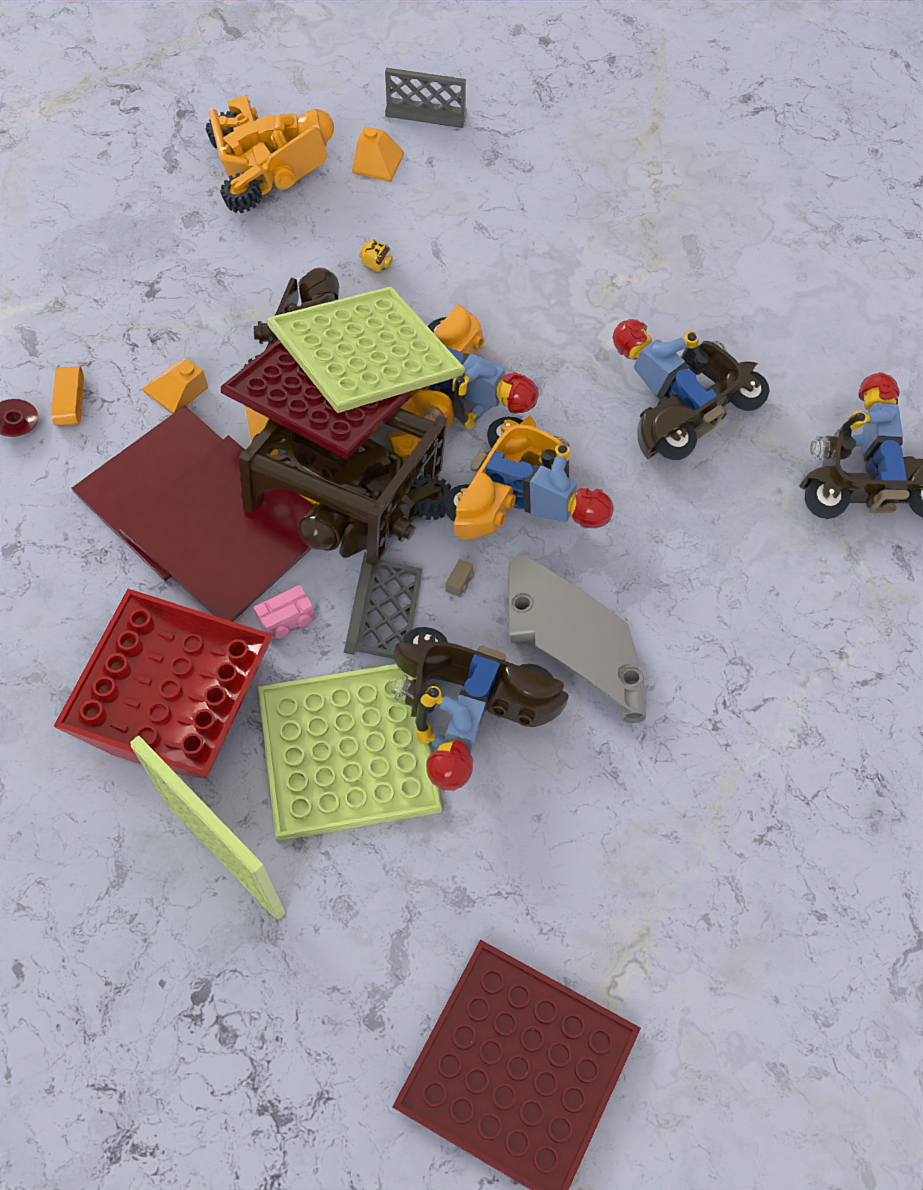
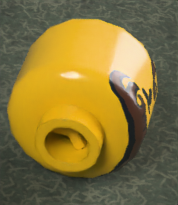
(375, 255)

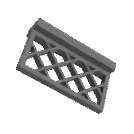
(424, 110)
(364, 598)

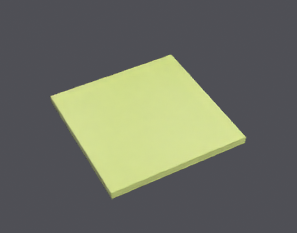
(364, 348)
(343, 753)
(209, 829)

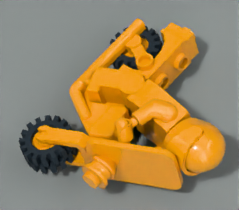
(270, 149)

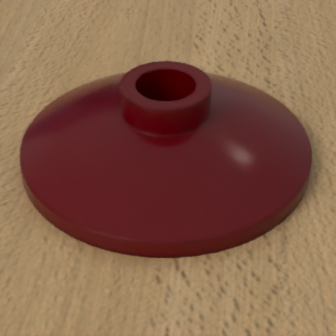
(17, 417)

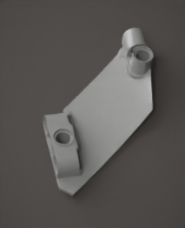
(575, 633)

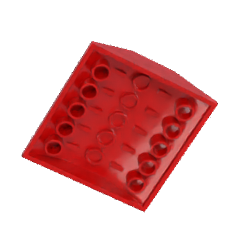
(166, 678)

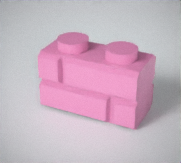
(285, 612)

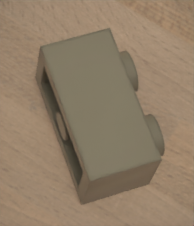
(459, 578)

